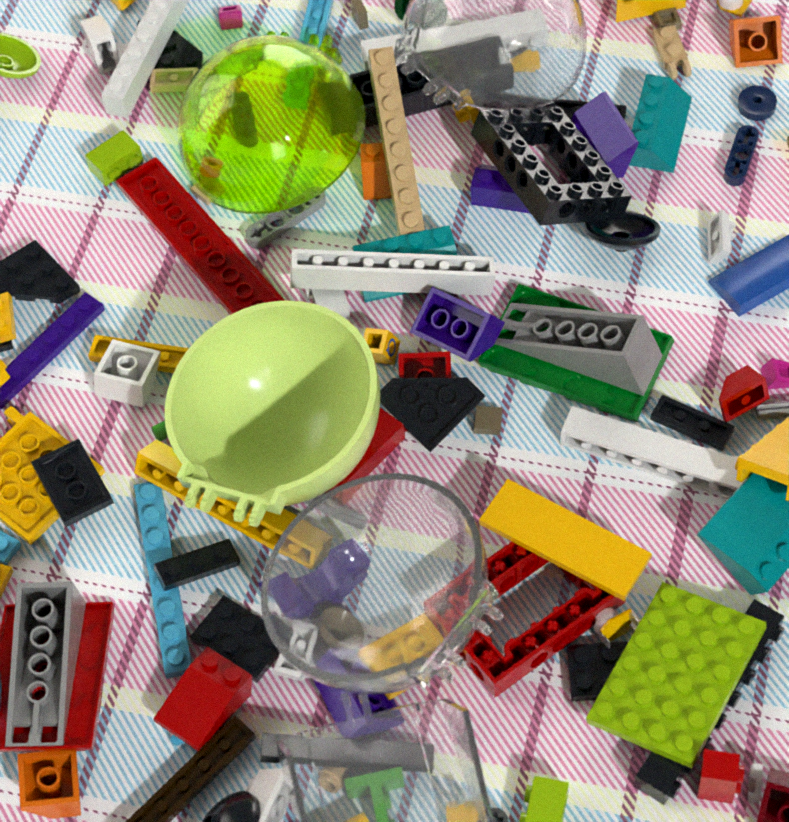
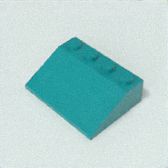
(752, 533)

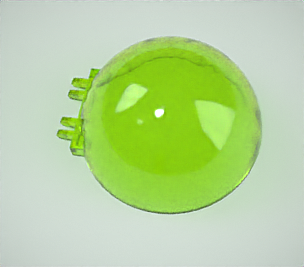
(269, 123)

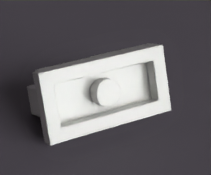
(719, 237)

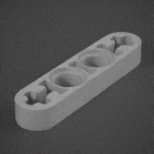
(289, 221)

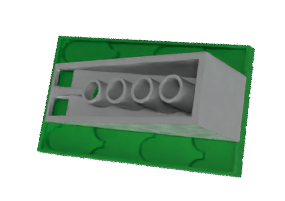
(579, 352)

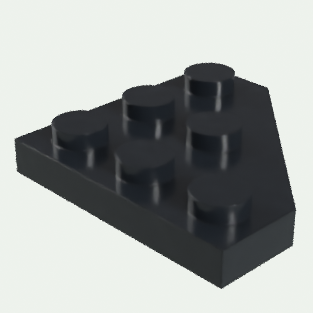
(179, 54)
(35, 275)
(430, 405)

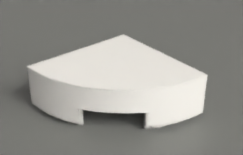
(755, 782)

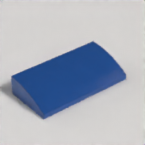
(755, 278)

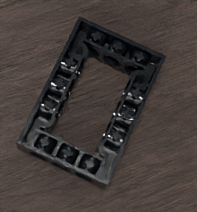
(594, 188)

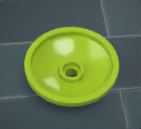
(17, 58)

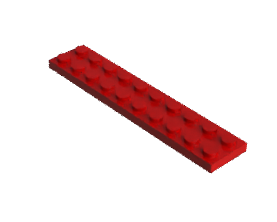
(196, 238)

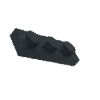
(692, 422)
(196, 564)

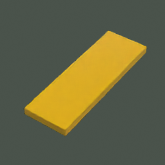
(565, 539)

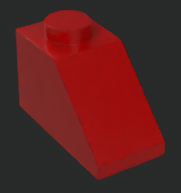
(742, 392)

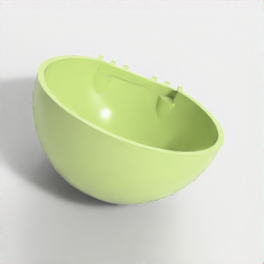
(272, 407)

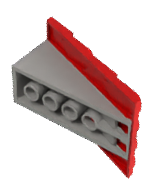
(52, 668)

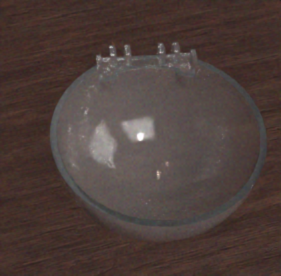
(494, 50)
(378, 585)

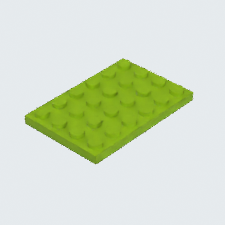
(676, 674)

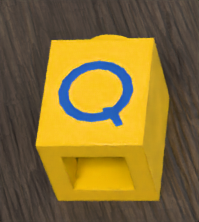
(382, 345)

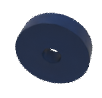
(757, 94)

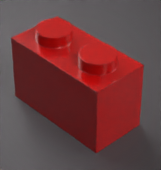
(720, 776)

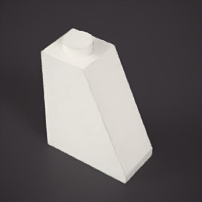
(100, 43)

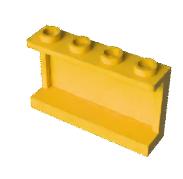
(768, 457)

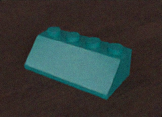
(660, 123)
(430, 241)

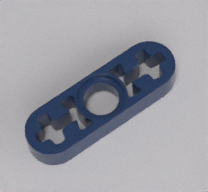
(742, 164)

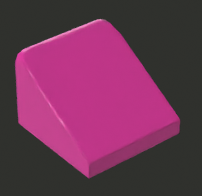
(231, 17)
(776, 373)

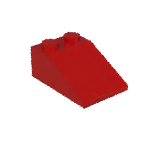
(425, 365)
(204, 698)

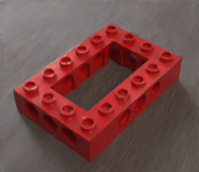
(543, 638)

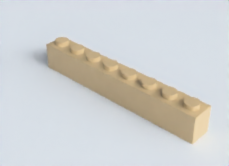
(395, 141)

